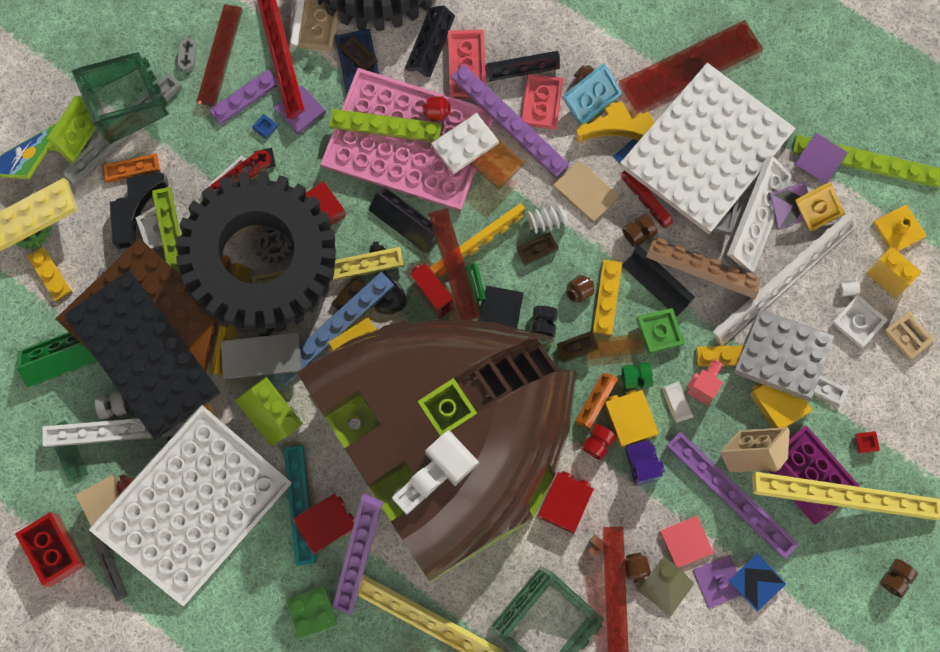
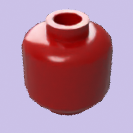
(437, 108)

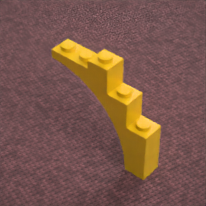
(616, 123)

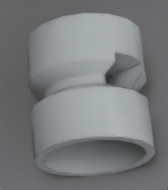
(118, 403)

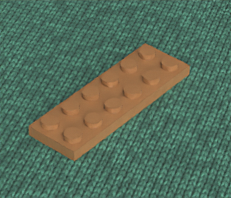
(704, 268)

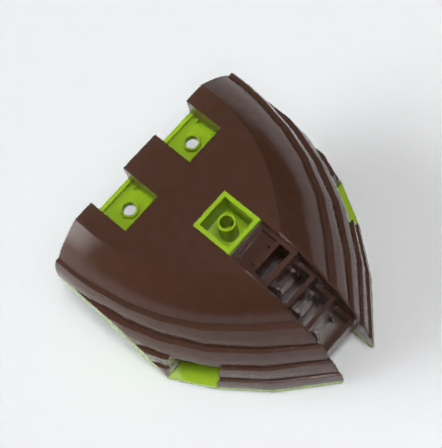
(459, 376)

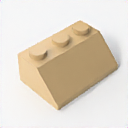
(757, 450)

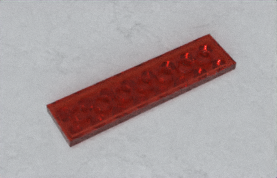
(679, 69)

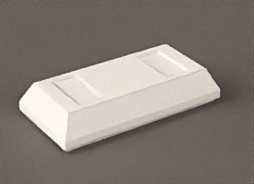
(677, 402)

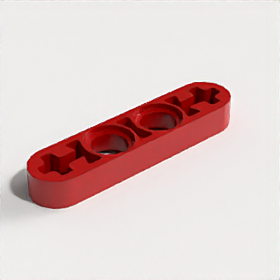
(248, 162)
(648, 200)

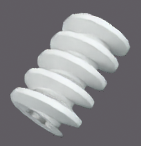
(547, 218)

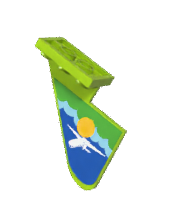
(65, 136)

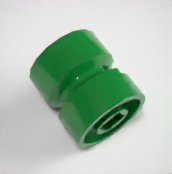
(637, 376)

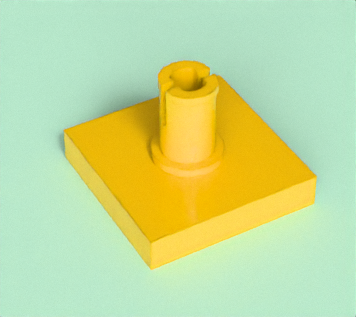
(820, 206)
(899, 228)

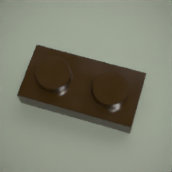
(356, 47)
(537, 248)
(349, 291)
(578, 346)

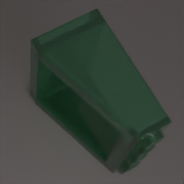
(124, 121)
(529, 596)

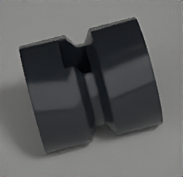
(544, 320)

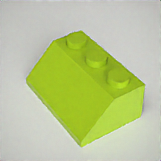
(268, 411)

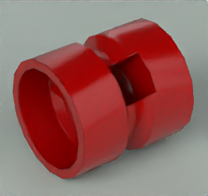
(598, 442)

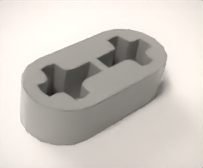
(191, 55)

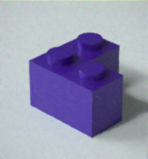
(643, 463)

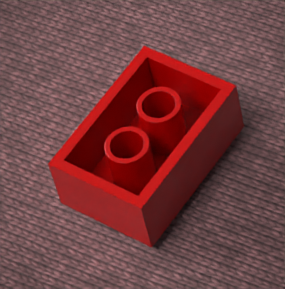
(50, 549)

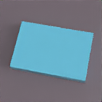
(592, 95)

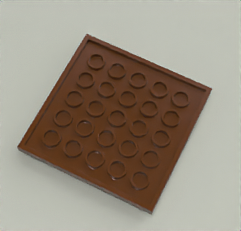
(161, 284)

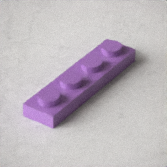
(244, 97)

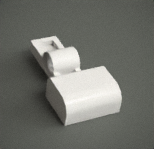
(449, 460)

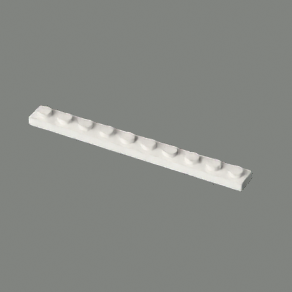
(785, 278)

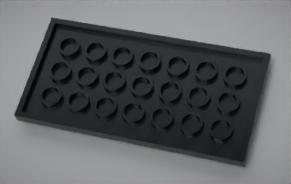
(142, 354)

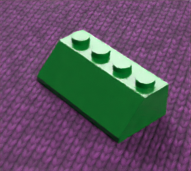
(52, 359)

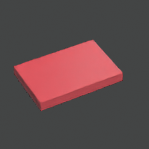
(542, 101)

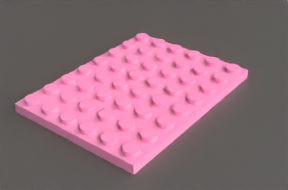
(399, 162)

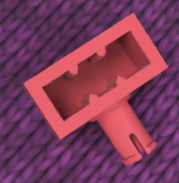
(706, 385)

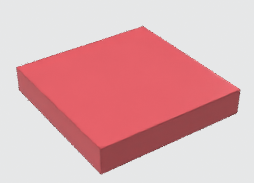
(686, 542)

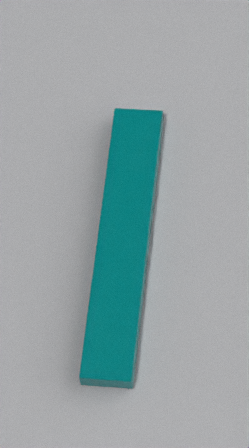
(298, 499)

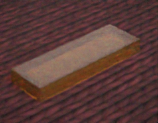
(618, 346)

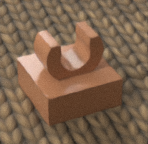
(598, 545)

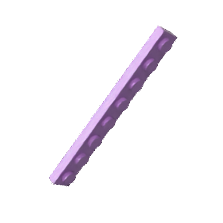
(509, 121)
(732, 495)
(357, 553)

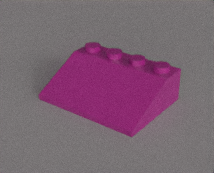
(813, 461)

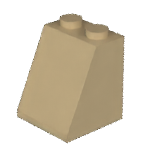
(98, 498)

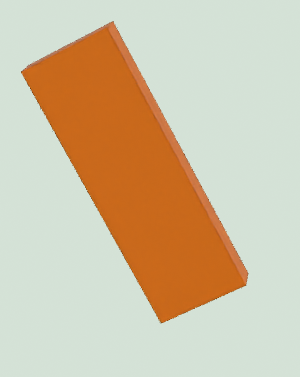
(127, 168)
(596, 400)

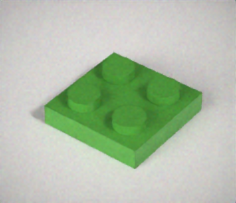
(660, 331)
(311, 612)

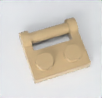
(905, 338)

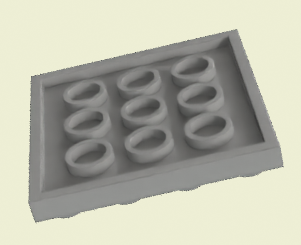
(784, 355)

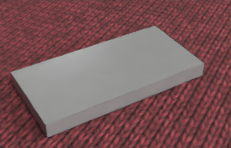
(261, 356)

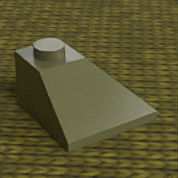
(666, 586)

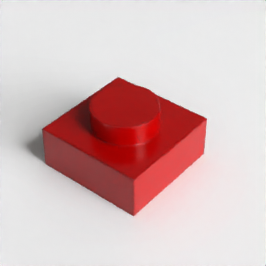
(867, 442)

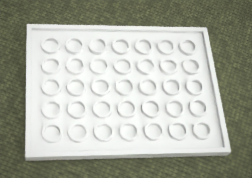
(707, 148)
(191, 505)

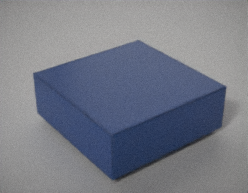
(264, 126)

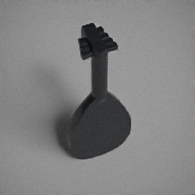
(395, 299)

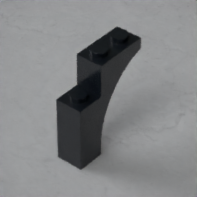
(125, 210)

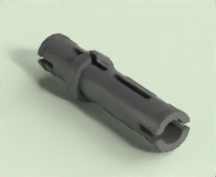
(111, 571)

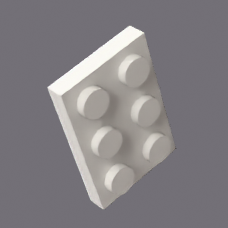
(465, 143)

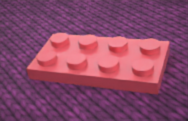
(468, 49)

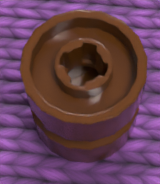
(640, 230)
(899, 577)

